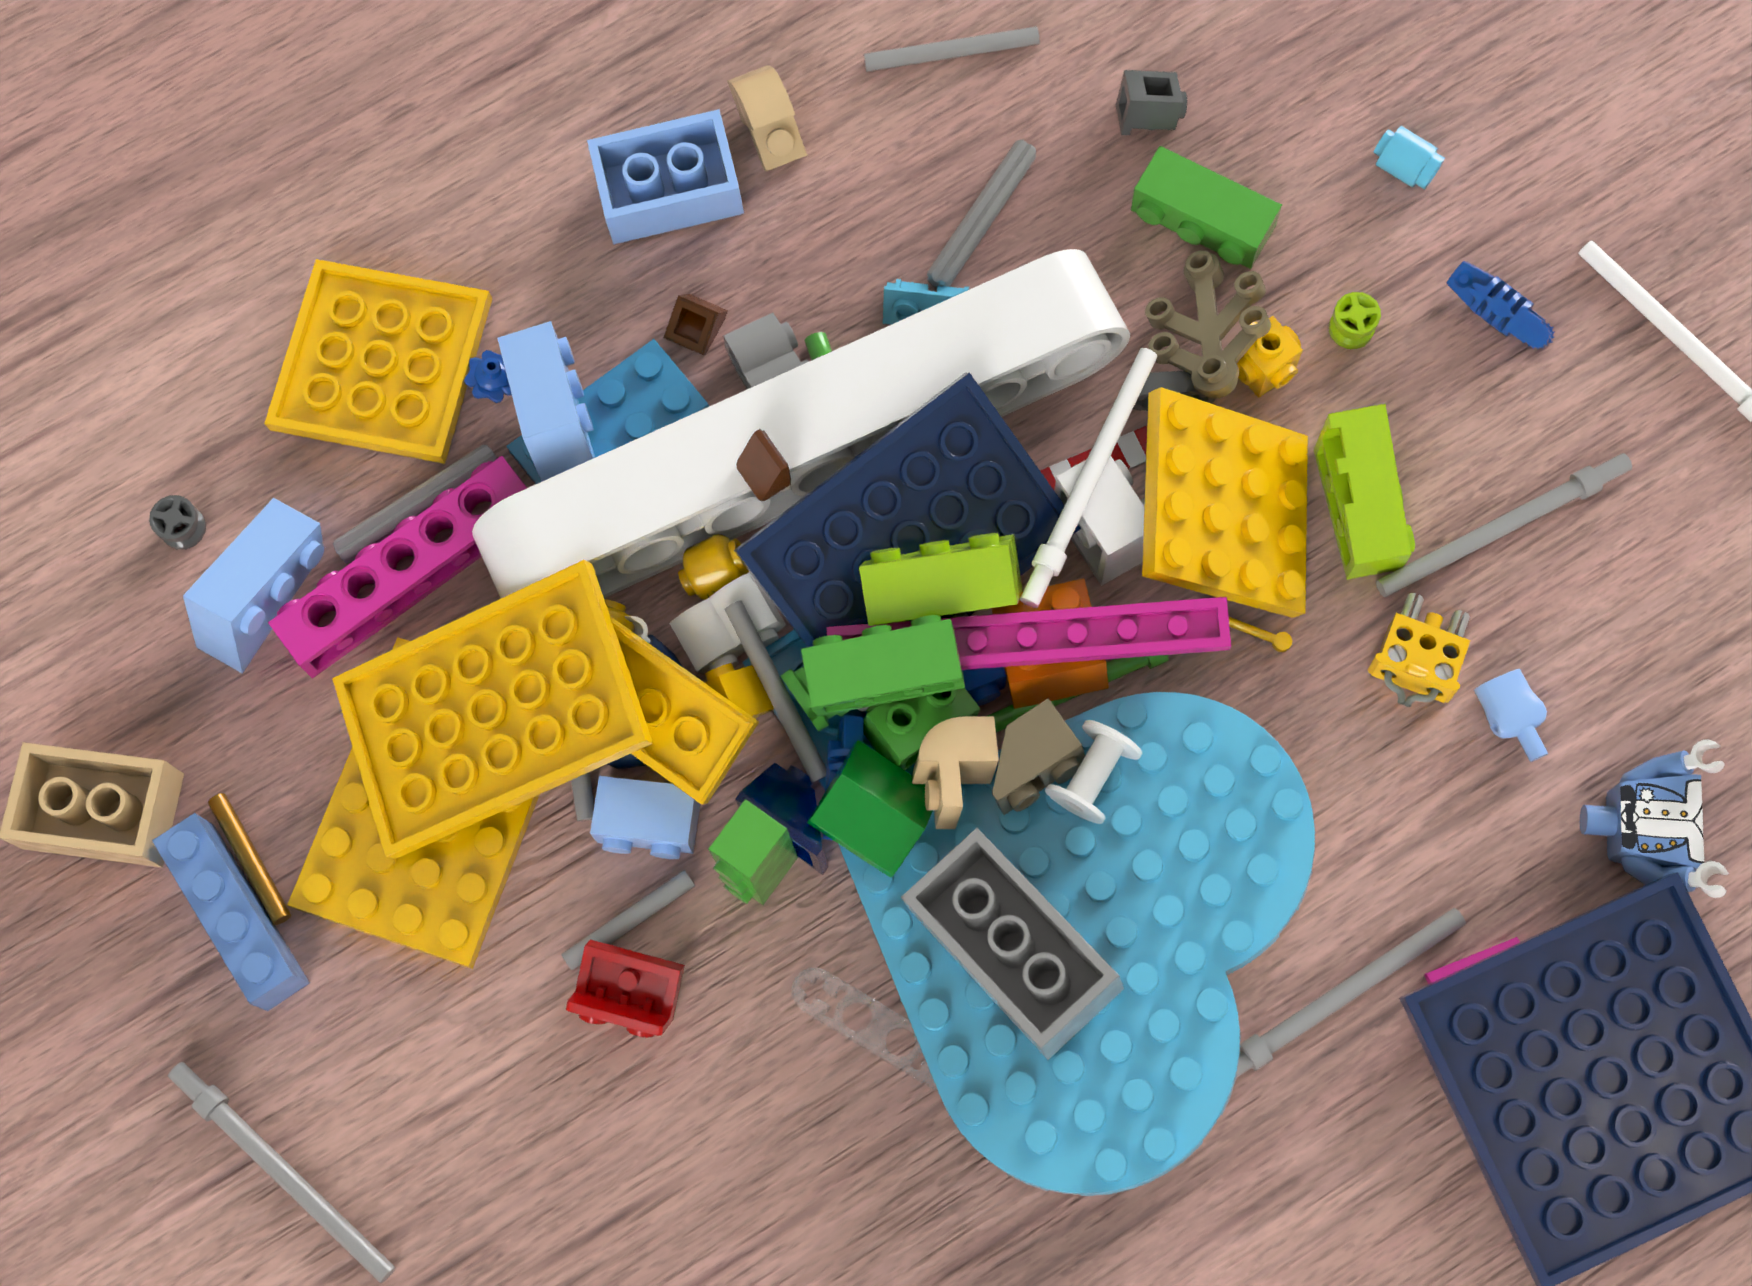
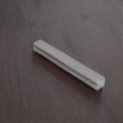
(981, 214)
(411, 504)

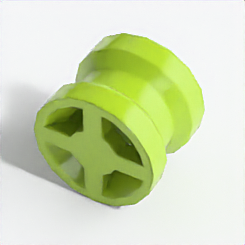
(1360, 310)

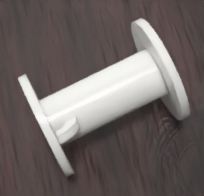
(1094, 771)

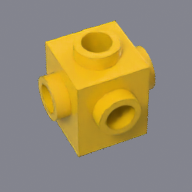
(1271, 359)

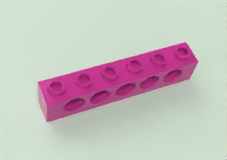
(394, 590)

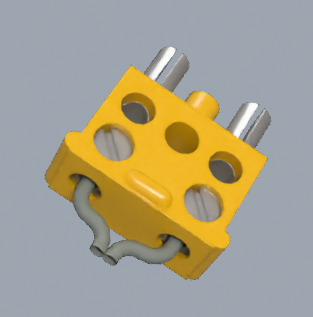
(1421, 655)

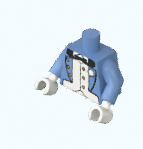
(1658, 820)

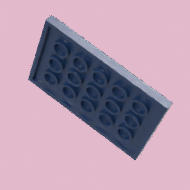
(929, 479)

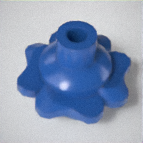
(488, 377)

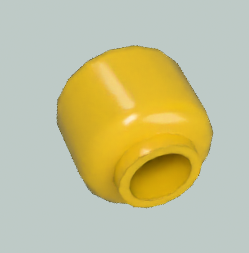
(710, 566)

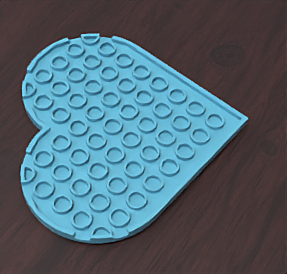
(1173, 890)

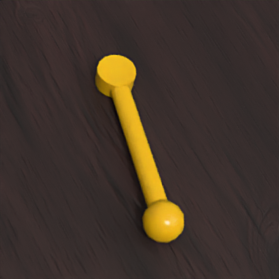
(1281, 641)

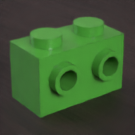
(900, 726)

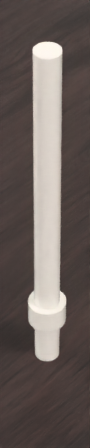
(1670, 327)
(1051, 555)

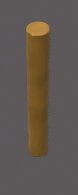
(249, 859)

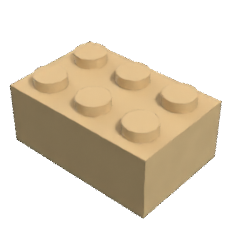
(90, 804)

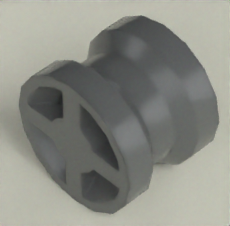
(171, 513)

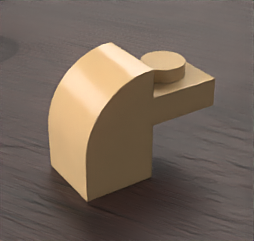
(768, 115)
(952, 755)

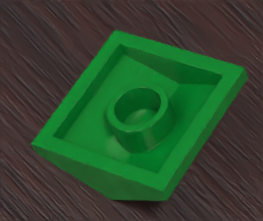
(873, 809)

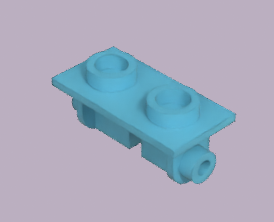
(908, 298)

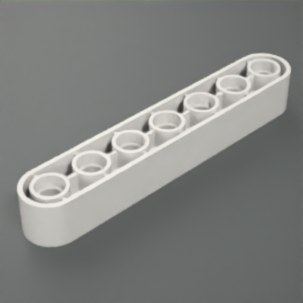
(681, 483)

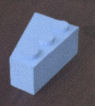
(546, 399)
(252, 582)

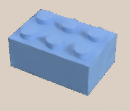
(665, 176)

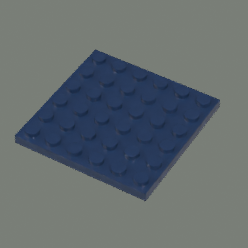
(1598, 1077)

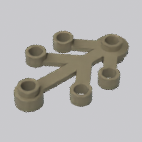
(1217, 370)

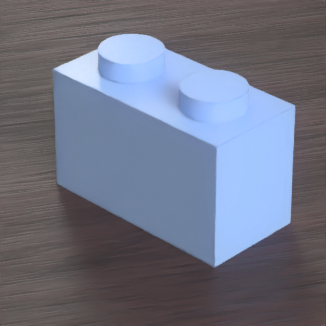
(644, 816)

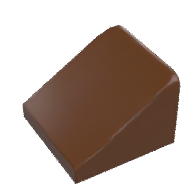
(694, 323)
(763, 466)

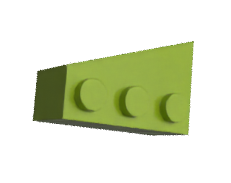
(1364, 491)
(941, 579)

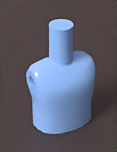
(1514, 711)

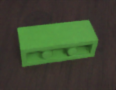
(1205, 207)
(882, 665)
(752, 854)

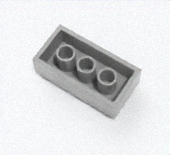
(1013, 943)

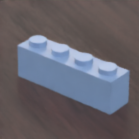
(231, 912)

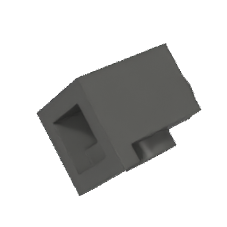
(1150, 101)

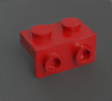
(626, 989)

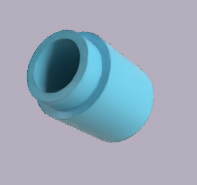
(1408, 157)

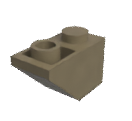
(1034, 754)

